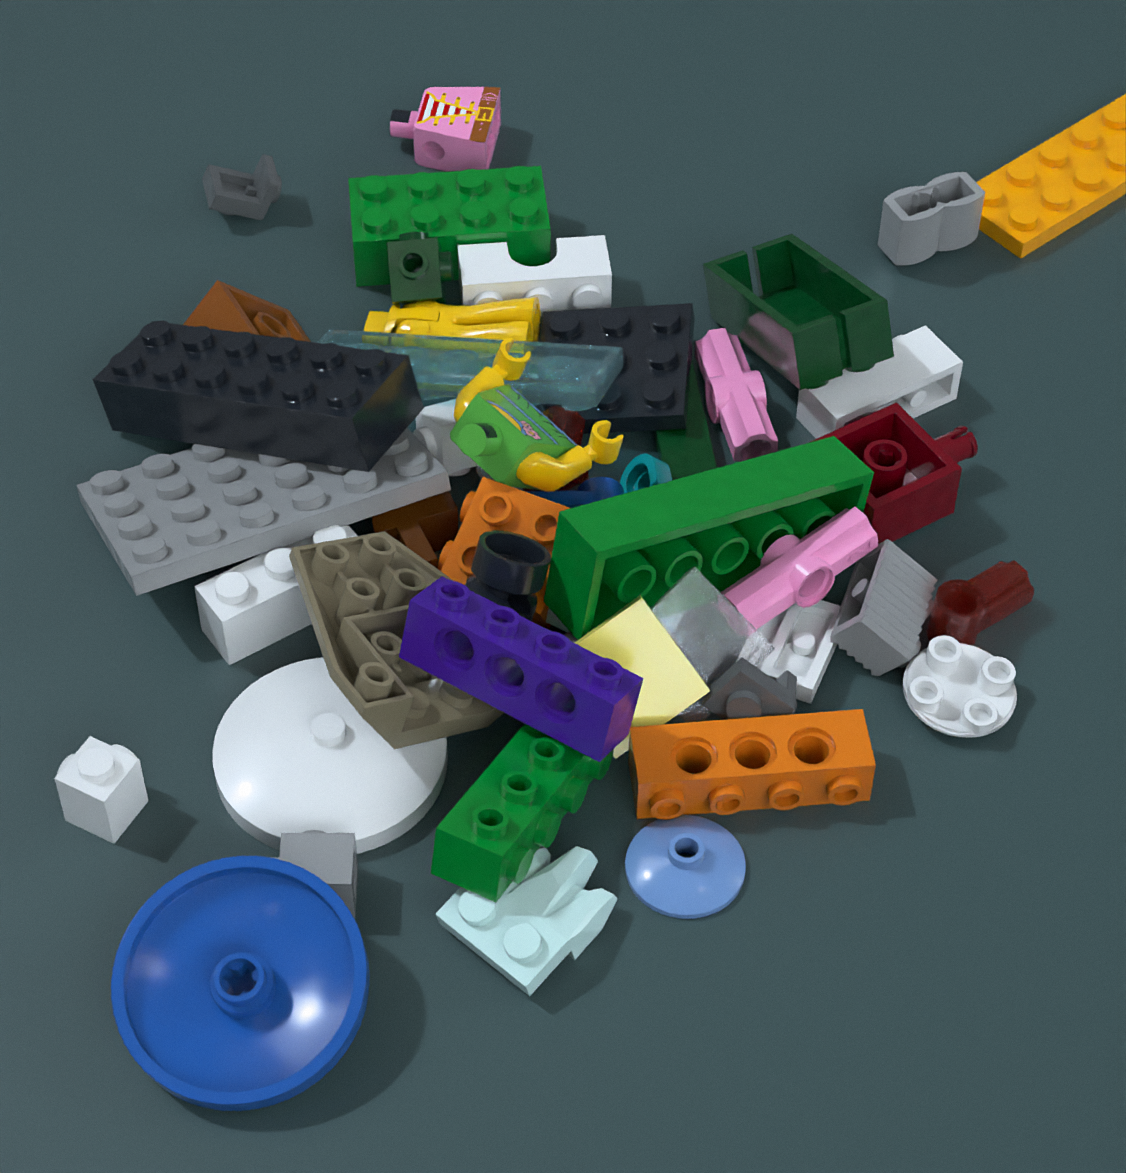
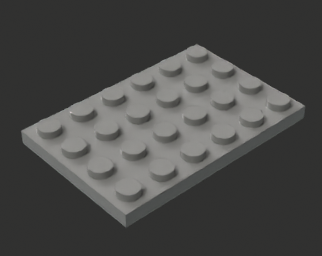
(228, 505)

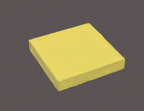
(645, 648)

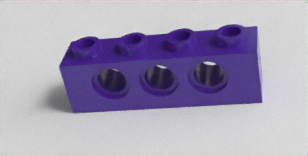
(520, 668)

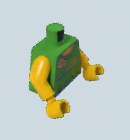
(517, 440)

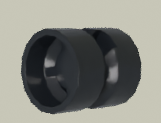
(509, 570)

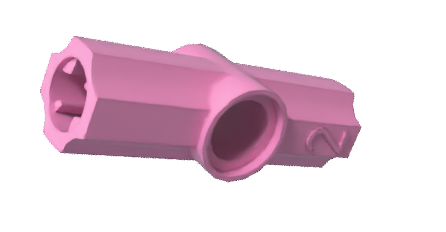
(735, 395)
(802, 568)

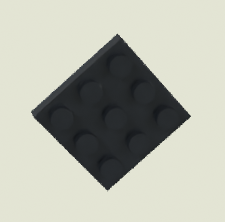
(656, 362)

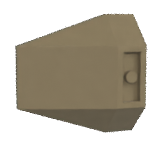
(359, 609)

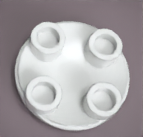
(960, 688)

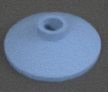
(679, 884)

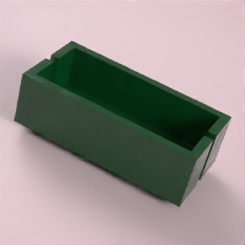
(807, 315)

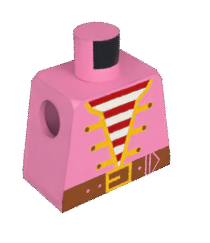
(452, 127)

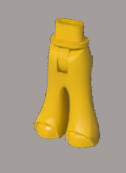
(490, 320)

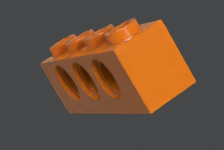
(750, 764)

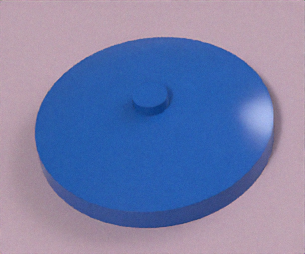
(240, 983)

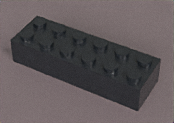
(260, 394)

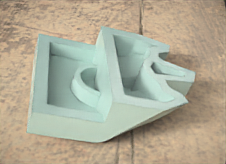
(533, 920)

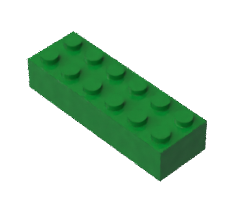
(706, 520)

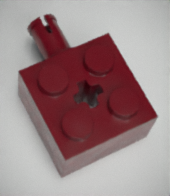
(913, 473)

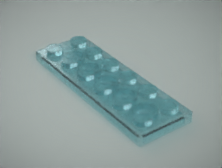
(444, 365)

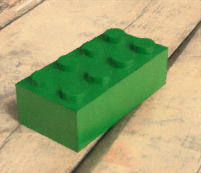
(453, 207)

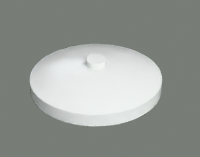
(305, 760)

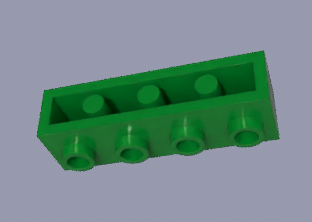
(512, 812)

